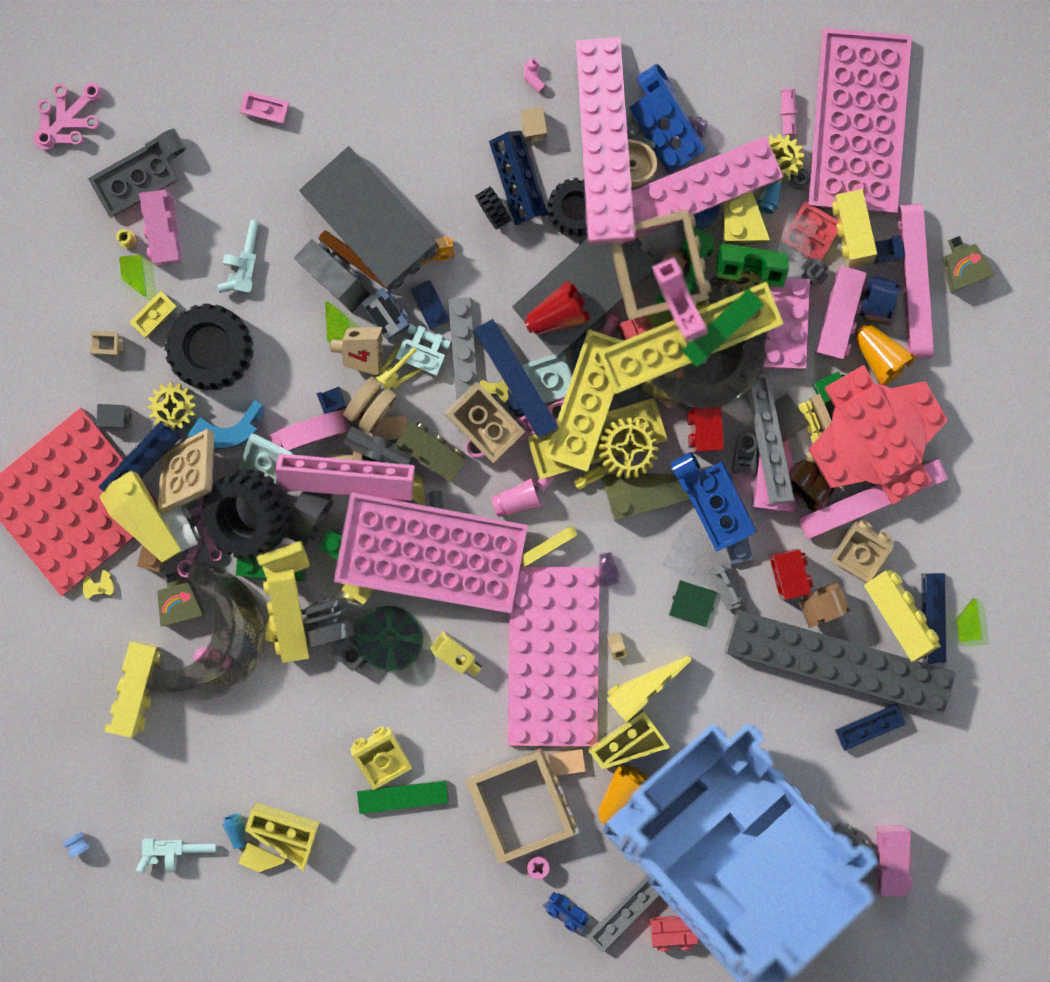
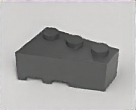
(332, 274)

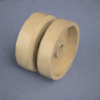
(641, 163)
(372, 407)

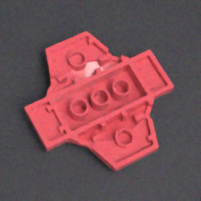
(877, 434)

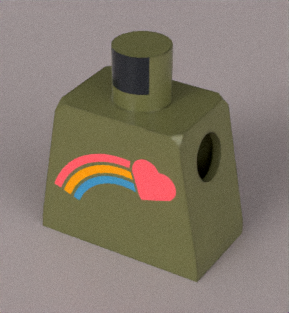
(965, 265)
(178, 601)

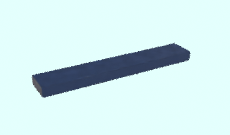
(516, 379)

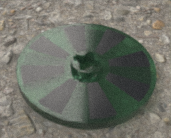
(389, 655)

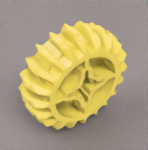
(628, 438)

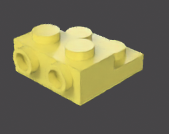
(380, 757)

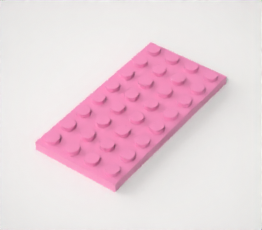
(860, 118)
(430, 552)
(554, 657)

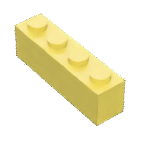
(902, 615)
(287, 616)

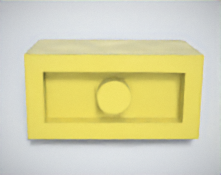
(285, 558)

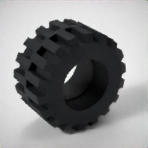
(555, 213)

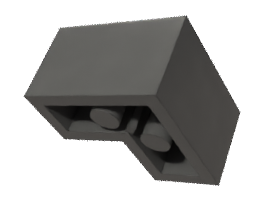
(307, 515)

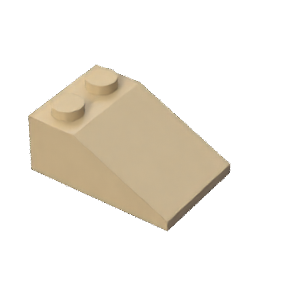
(484, 422)

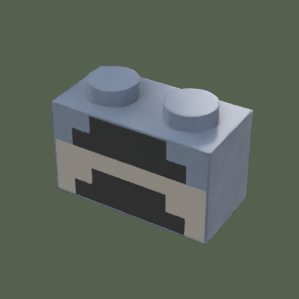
(386, 314)

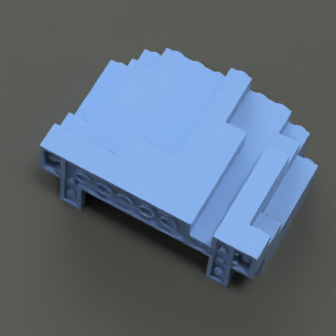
(742, 856)

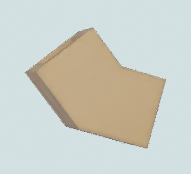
(616, 646)

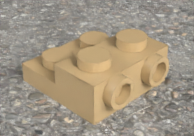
(863, 550)

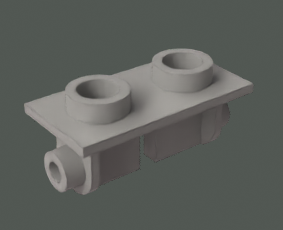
(727, 585)

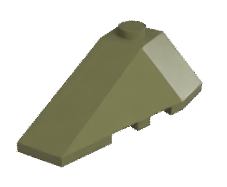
(642, 493)

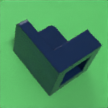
(889, 250)
(332, 400)

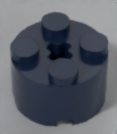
(881, 300)

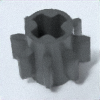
(815, 271)

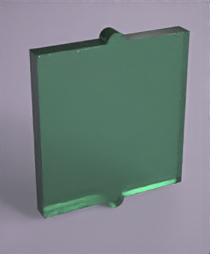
(692, 603)

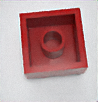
(706, 429)
(790, 573)

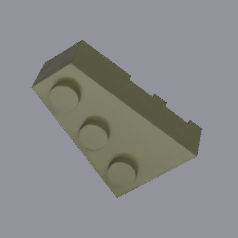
(431, 451)

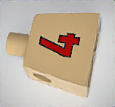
(361, 349)

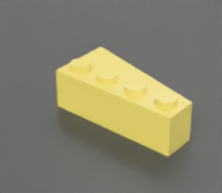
(133, 697)

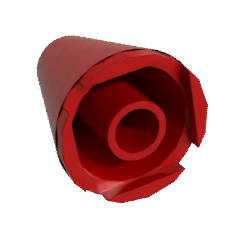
(558, 311)

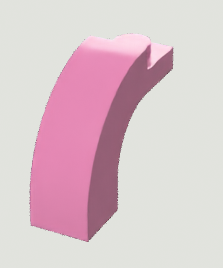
(678, 300)
(311, 430)

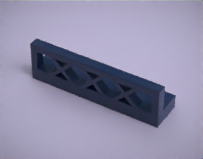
(521, 175)
(145, 454)
(934, 609)

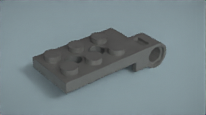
(151, 161)

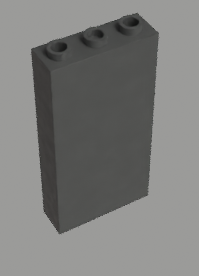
(369, 219)
(595, 277)

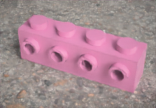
(840, 313)

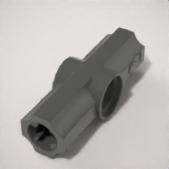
(375, 448)

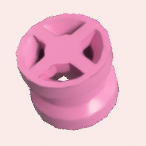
(536, 863)

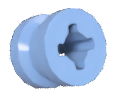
(76, 844)

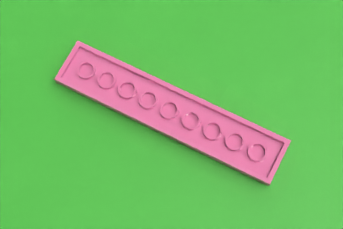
(604, 141)

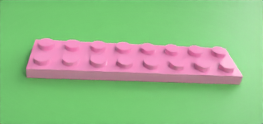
(706, 184)

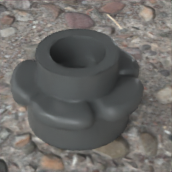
(795, 183)

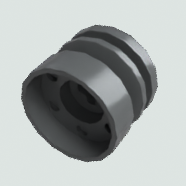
(328, 621)

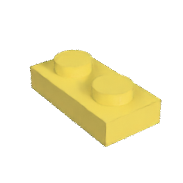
(153, 314)

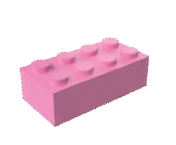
(788, 342)

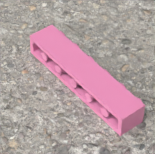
(345, 476)

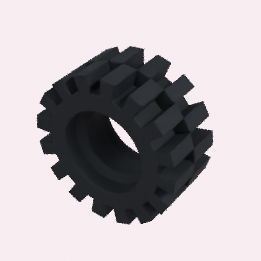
(493, 207)

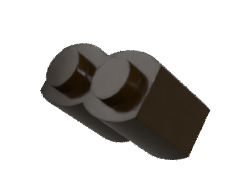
(809, 485)

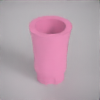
(517, 499)

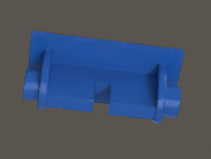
(558, 909)

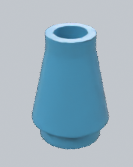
(769, 198)
(235, 829)

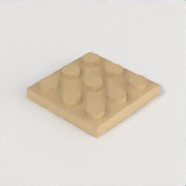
(186, 471)

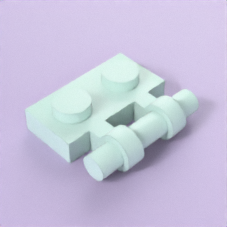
(424, 358)

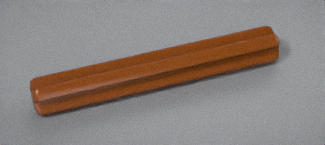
(345, 252)

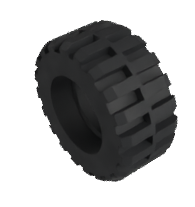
(178, 347)
(225, 523)

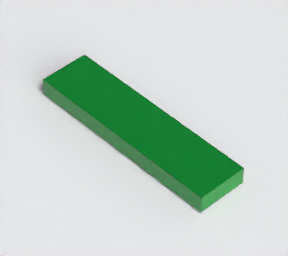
(722, 327)
(402, 796)

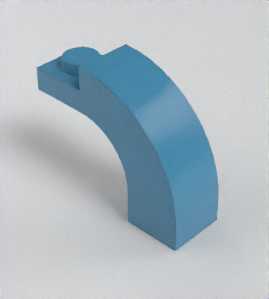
(233, 436)

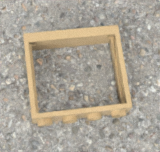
(698, 264)
(488, 820)

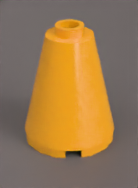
(883, 354)
(621, 787)

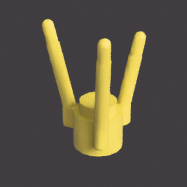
(388, 375)

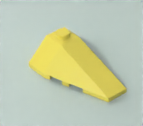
(137, 513)
(634, 694)

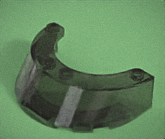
(726, 373)
(234, 644)

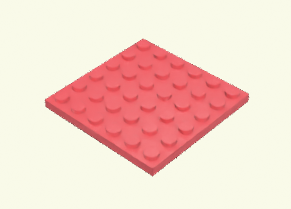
(55, 503)

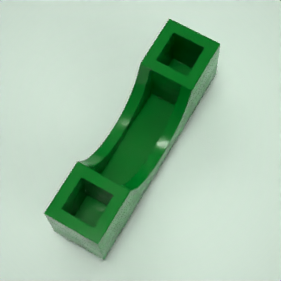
(707, 248)

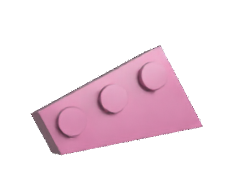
(161, 227)

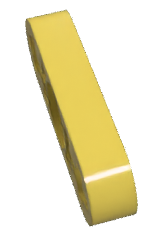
(548, 546)

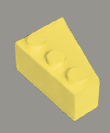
(854, 229)

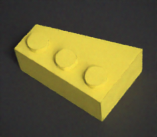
(743, 221)
(628, 741)
(284, 832)

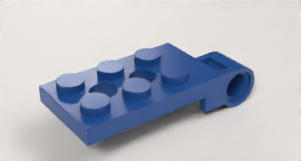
(662, 103)
(701, 488)

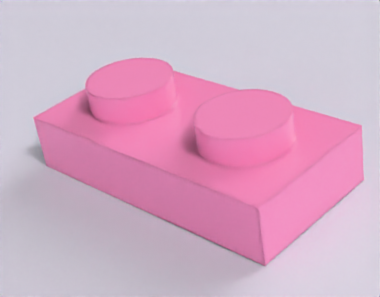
(264, 107)

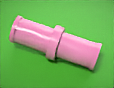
(788, 112)

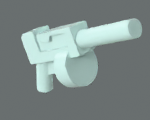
(244, 265)
(170, 849)

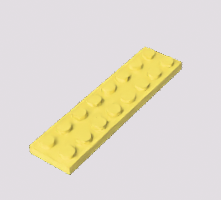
(660, 348)

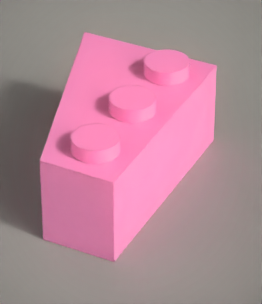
(893, 860)

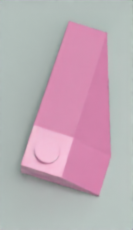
(760, 493)

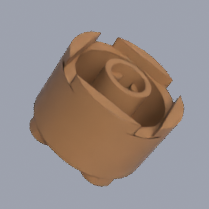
(823, 604)

